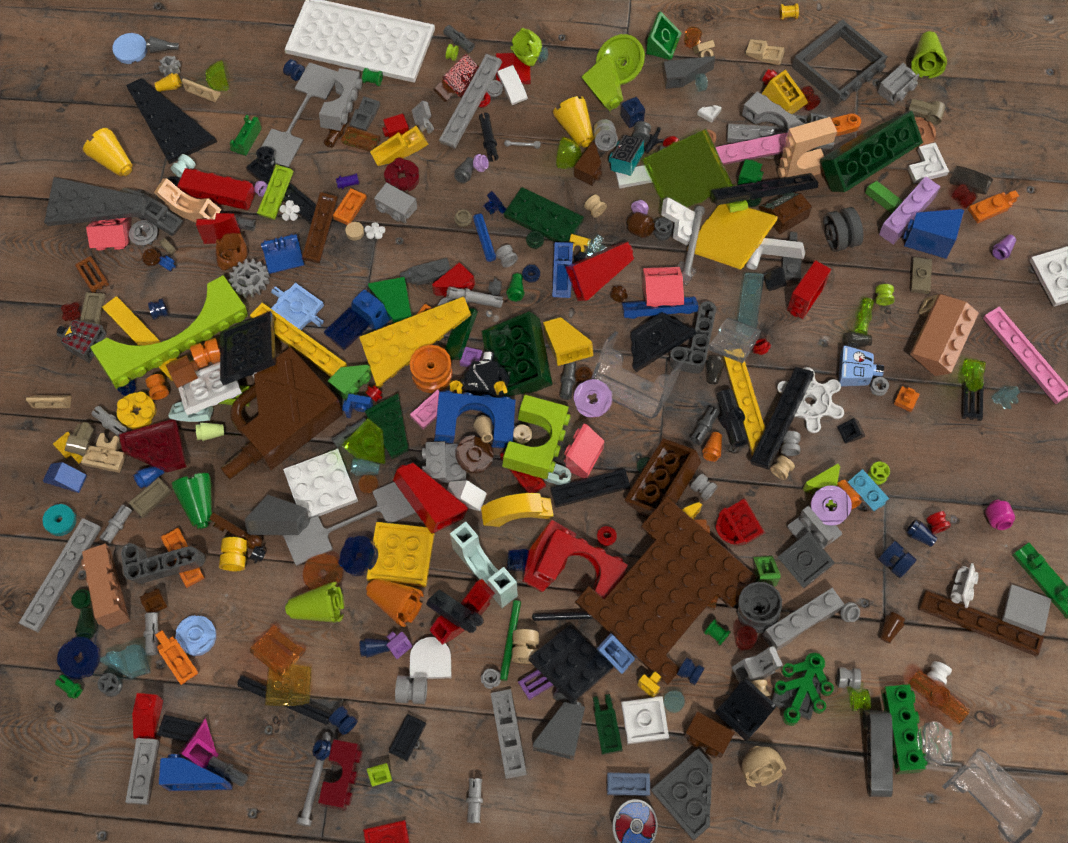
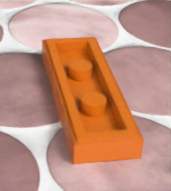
(173, 541)

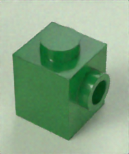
(750, 172)

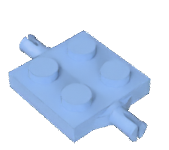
(298, 306)

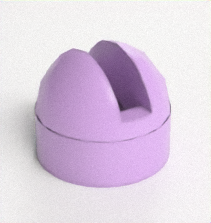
(258, 188)

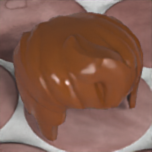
(230, 251)

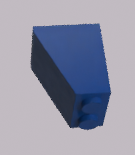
(933, 231)

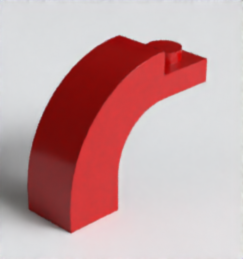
(476, 601)

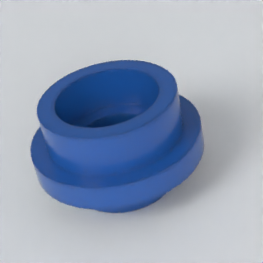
(167, 263)

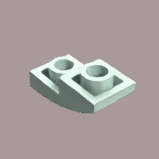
(178, 413)

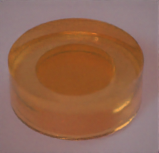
(368, 484)

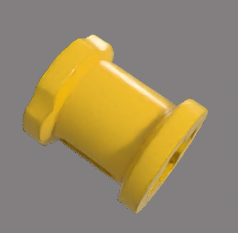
(789, 11)

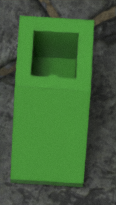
(349, 380)

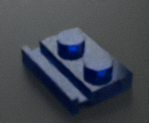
(346, 329)

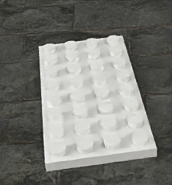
(360, 39)

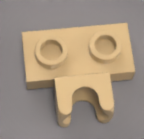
(105, 455)

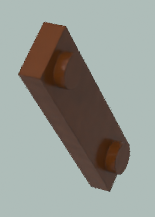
(319, 227)

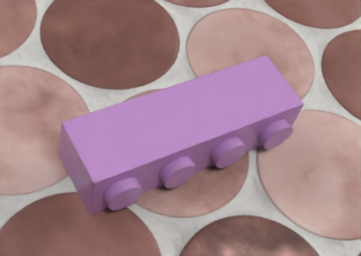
(916, 202)

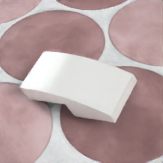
(513, 86)

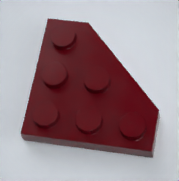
(156, 445)

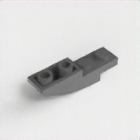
(158, 214)

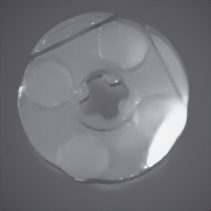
(940, 750)

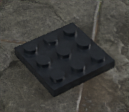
(571, 663)

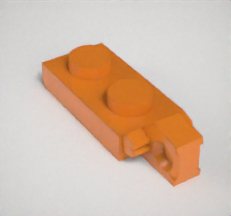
(992, 206)
(176, 658)

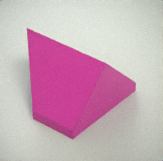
(200, 746)

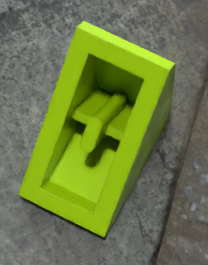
(826, 478)

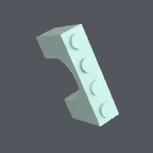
(467, 546)

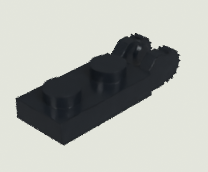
(454, 611)

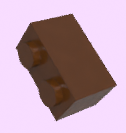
(708, 735)

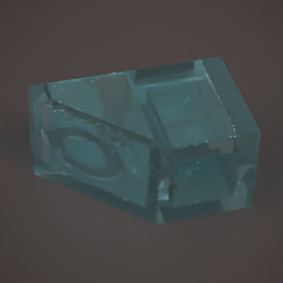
(128, 662)

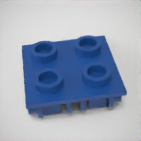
(282, 253)

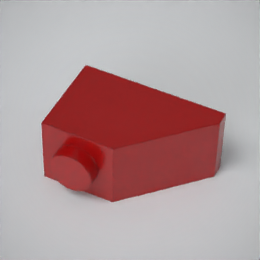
(456, 277)
(146, 715)

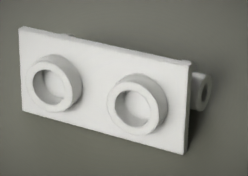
(964, 592)

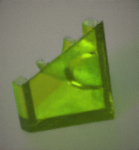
(366, 443)

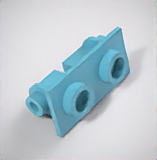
(868, 490)

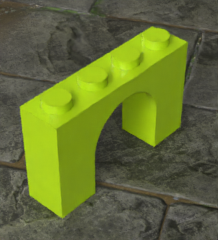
(538, 460)

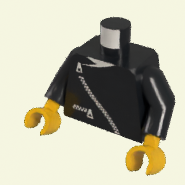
(483, 378)

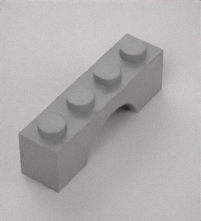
(761, 109)
(335, 113)
(802, 619)

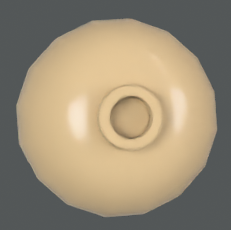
(762, 766)

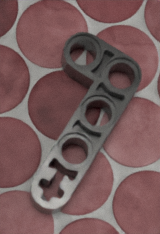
(702, 337)
(164, 562)
(879, 752)

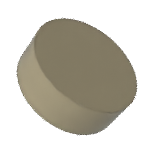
(167, 246)

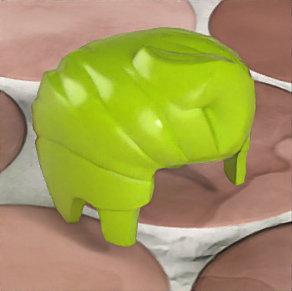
(526, 46)

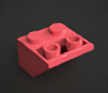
(663, 286)
(583, 452)

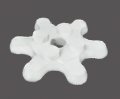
(823, 403)

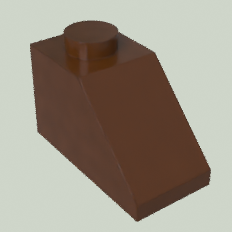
(589, 166)

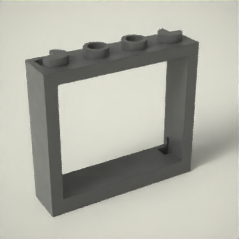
(858, 42)

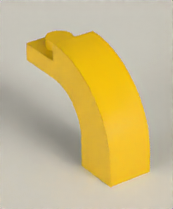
(514, 507)

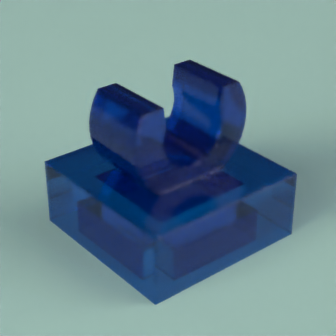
(494, 204)

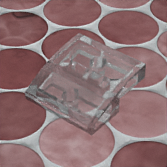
(734, 340)

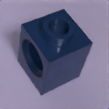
(632, 111)

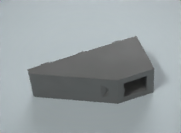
(682, 72)

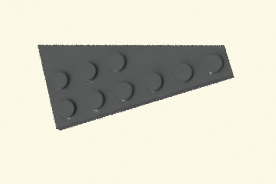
(79, 203)

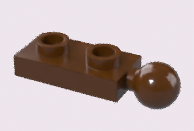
(222, 524)

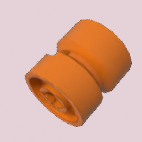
(206, 353)

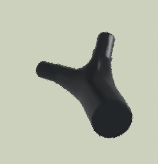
(653, 141)

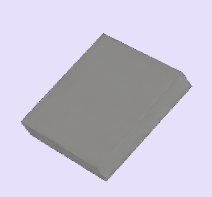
(1026, 609)

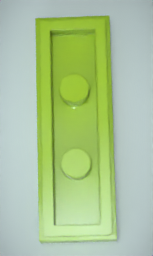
(275, 192)

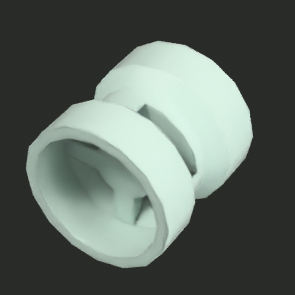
(183, 162)

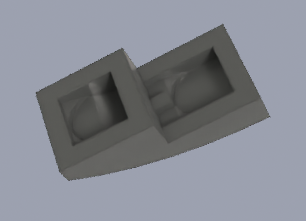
(365, 114)

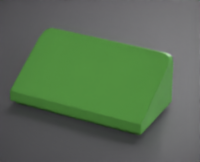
(883, 196)

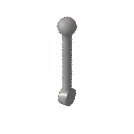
(536, 144)

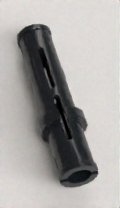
(489, 141)

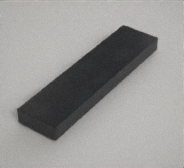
(590, 488)

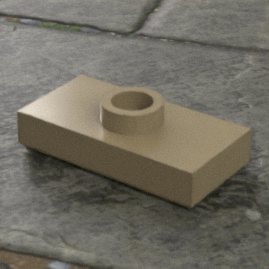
(921, 275)

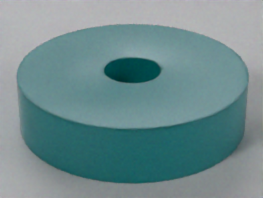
(53, 514)

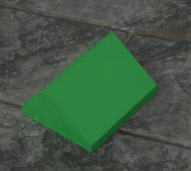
(663, 38)

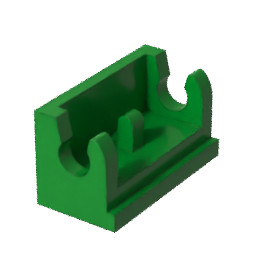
(246, 136)

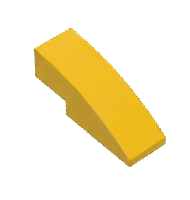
(399, 146)

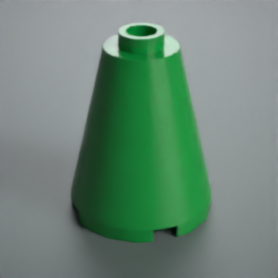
(195, 498)

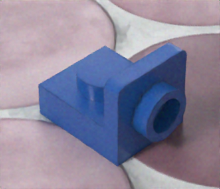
(356, 402)

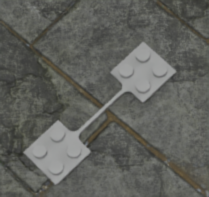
(315, 82)
(315, 540)

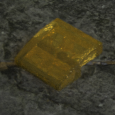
(290, 688)

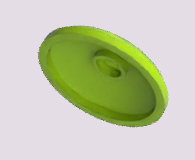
(624, 49)

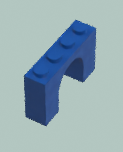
(452, 405)

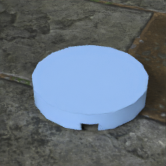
(129, 48)
(196, 635)

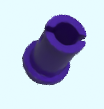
(347, 181)

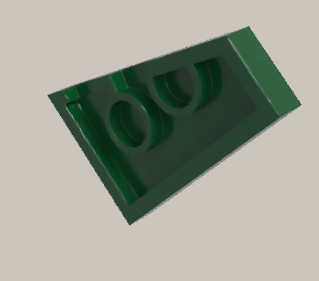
(389, 418)

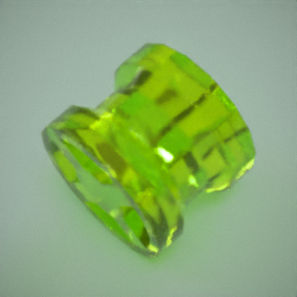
(859, 699)

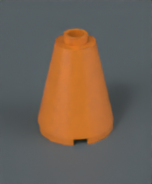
(396, 600)

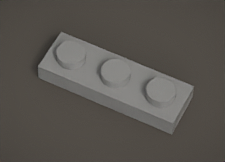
(142, 771)

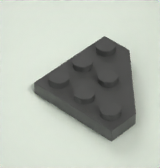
(688, 794)

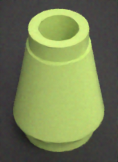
(208, 431)

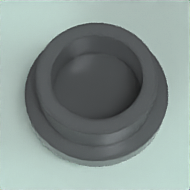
(495, 287)

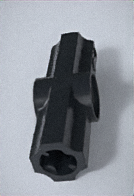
(732, 418)

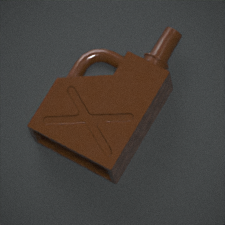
(290, 409)

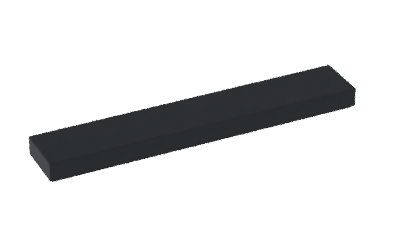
(764, 189)
(306, 206)
(782, 418)

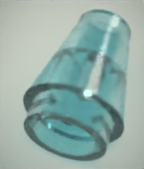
(364, 467)

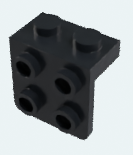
(746, 709)

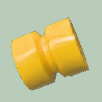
(233, 551)

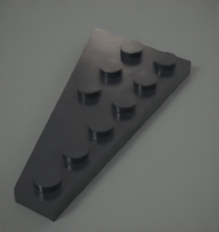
(169, 125)

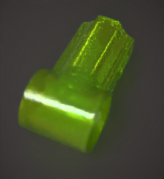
(973, 373)

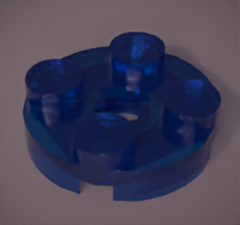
(351, 549)
(73, 648)

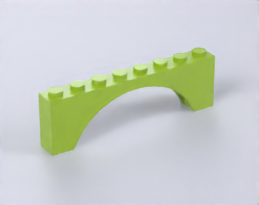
(128, 362)

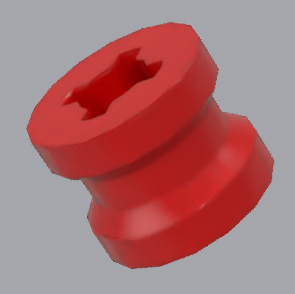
(938, 522)

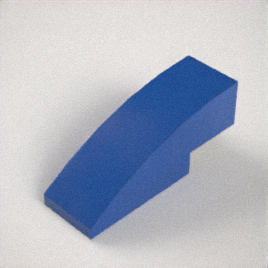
(562, 257)

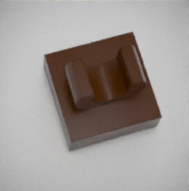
(153, 601)

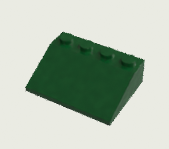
(522, 353)

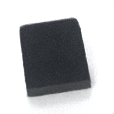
(851, 430)

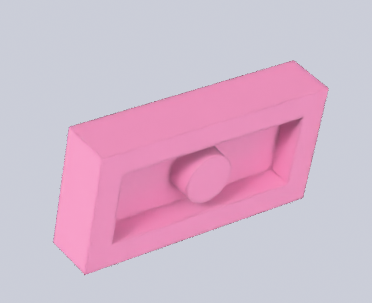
(426, 411)

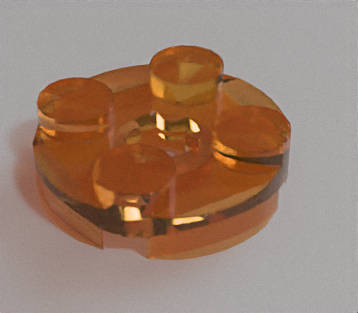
(316, 565)

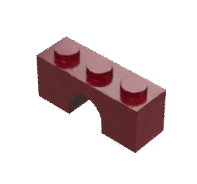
(338, 794)

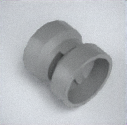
(790, 444)
(704, 487)
(848, 678)

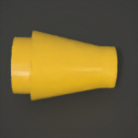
(170, 82)

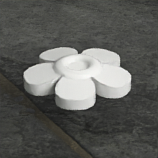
(289, 211)
(375, 231)

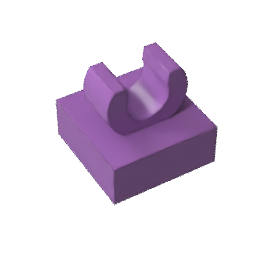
(398, 644)

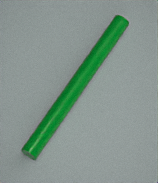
(509, 645)

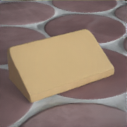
(200, 90)
(49, 401)

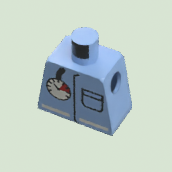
(857, 367)

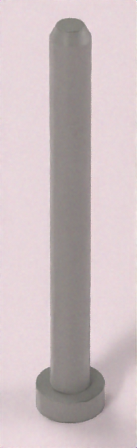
(304, 820)

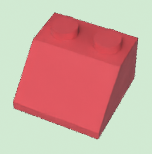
(109, 233)

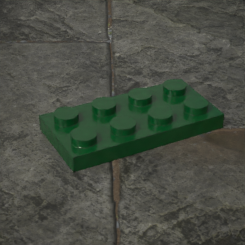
(543, 216)

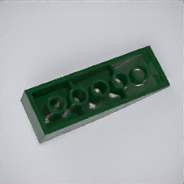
(870, 152)

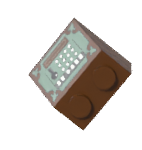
(790, 208)

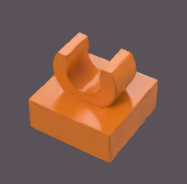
(906, 398)

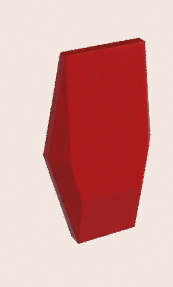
(535, 553)

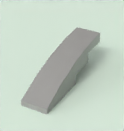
(508, 734)

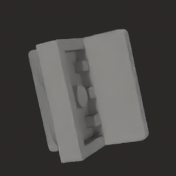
(810, 522)

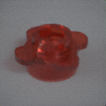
(74, 315)

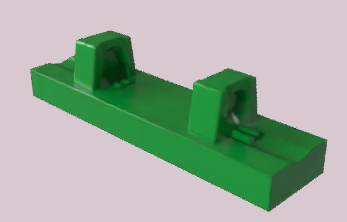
(1043, 576)

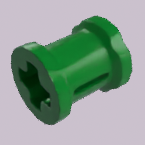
(372, 76)
(717, 632)

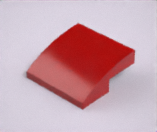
(214, 229)

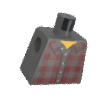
(80, 337)

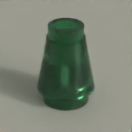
(85, 624)

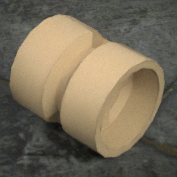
(525, 645)

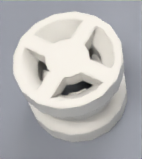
(939, 673)

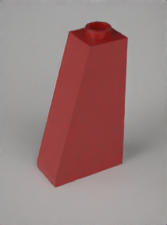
(595, 271)
(428, 498)

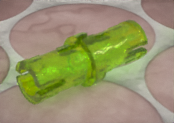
(864, 316)

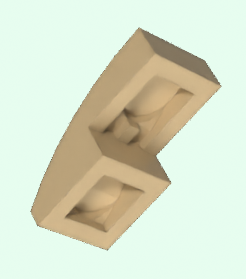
(760, 51)

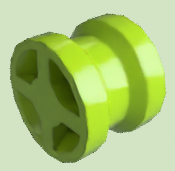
(884, 294)
(879, 468)

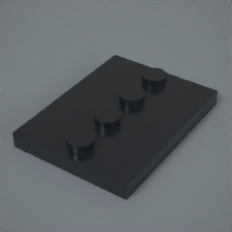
(247, 348)

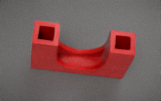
(561, 544)

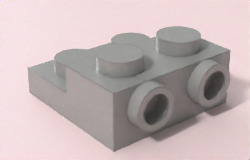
(442, 463)

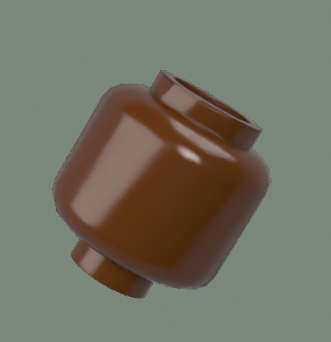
(640, 225)

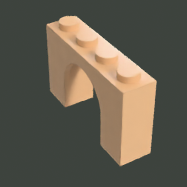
(801, 139)

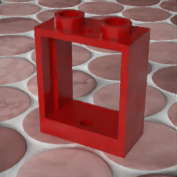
(809, 289)

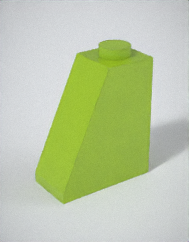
(605, 82)

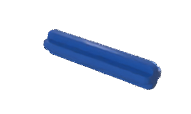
(484, 237)

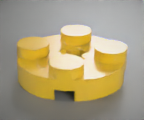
(129, 403)

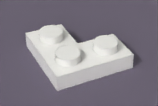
(931, 165)
(681, 216)

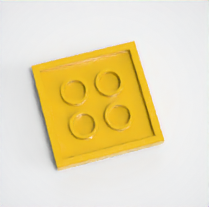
(402, 554)

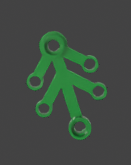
(805, 685)

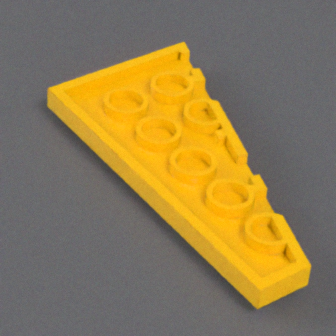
(392, 346)

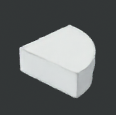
(709, 113)

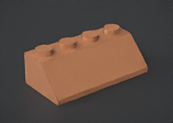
(944, 334)

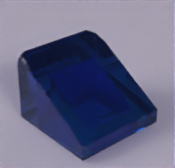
(517, 559)

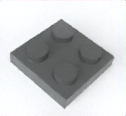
(806, 560)

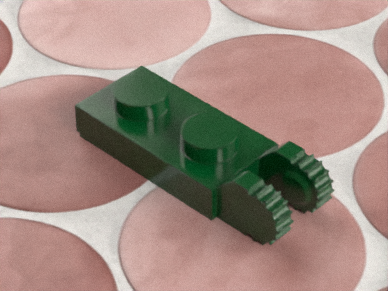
(607, 727)

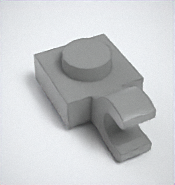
(421, 114)

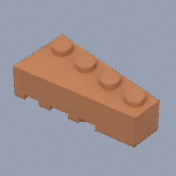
(104, 587)

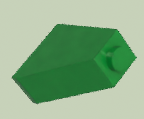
(394, 297)

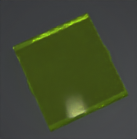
(688, 170)

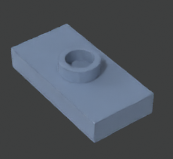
(628, 784)

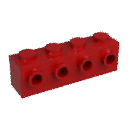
(217, 188)

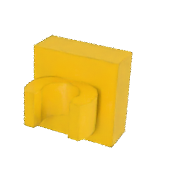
(581, 241)
(649, 685)

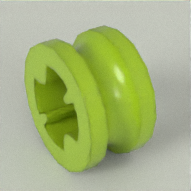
(452, 52)

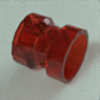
(813, 100)
(964, 196)
(745, 642)

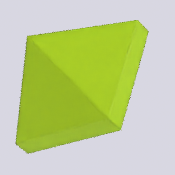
(379, 774)

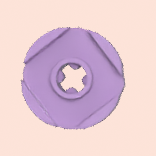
(583, 403)
(838, 496)

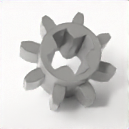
(169, 65)

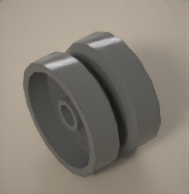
(843, 229)

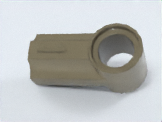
(930, 111)
(79, 440)

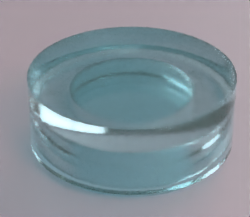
(701, 82)
(674, 701)

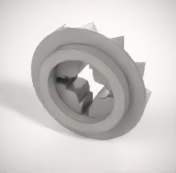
(147, 227)

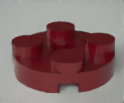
(402, 166)

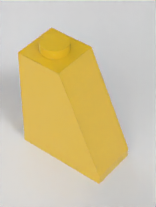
(566, 342)

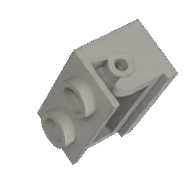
(898, 83)
(395, 203)

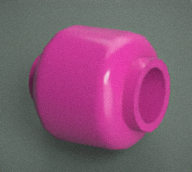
(1000, 515)

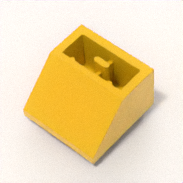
(785, 92)

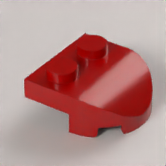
(738, 524)

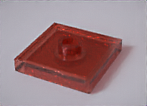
(461, 75)

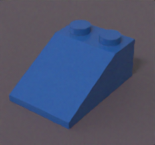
(183, 775)

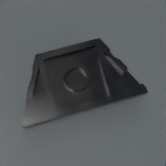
(657, 338)

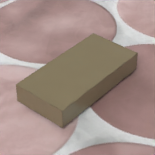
(92, 307)
(150, 497)

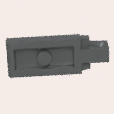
(792, 266)
(426, 272)

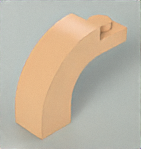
(185, 205)

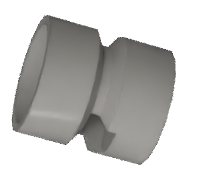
(605, 134)
(411, 690)

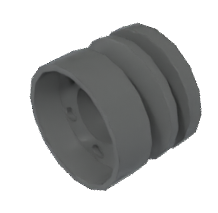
(760, 596)

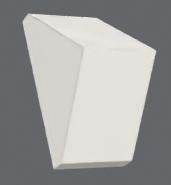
(468, 494)

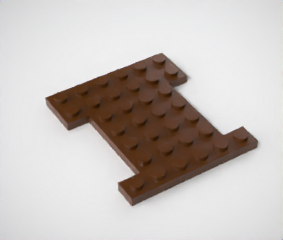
(667, 588)

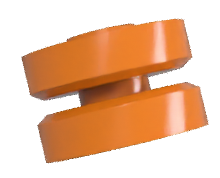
(431, 368)

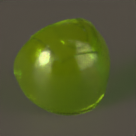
(216, 76)
(568, 153)

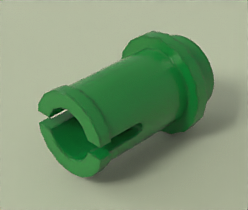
(73, 690)

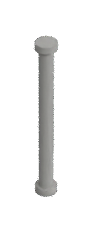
(699, 211)

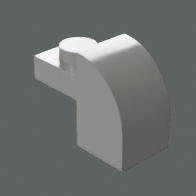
(758, 666)

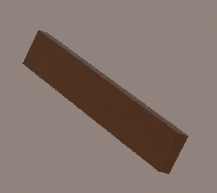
(981, 623)

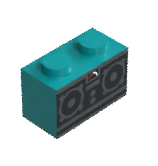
(627, 155)

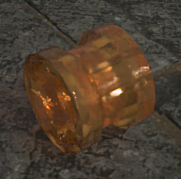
(691, 41)

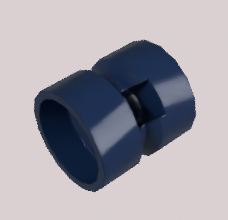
(902, 565)

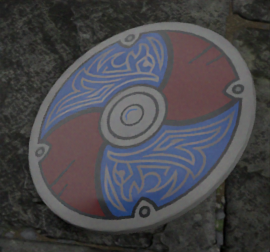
(634, 822)

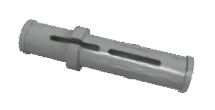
(474, 297)

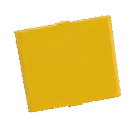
(733, 235)

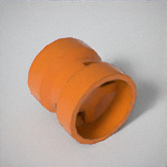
(157, 386)

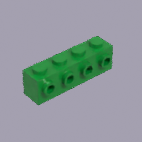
(900, 702)

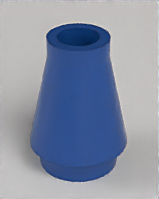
(146, 476)

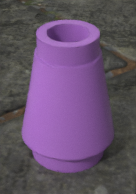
(1004, 247)

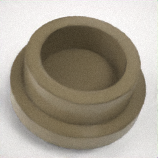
(463, 218)

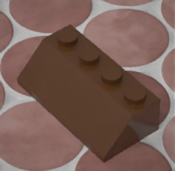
(663, 476)

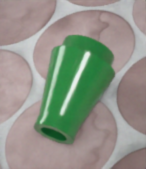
(515, 289)

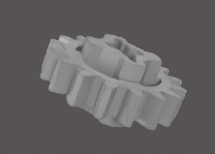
(249, 278)

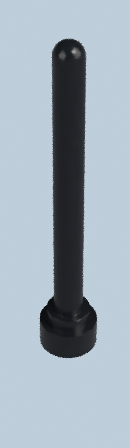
(577, 615)

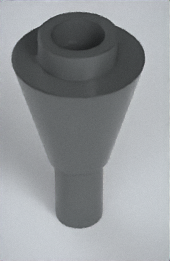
(157, 45)

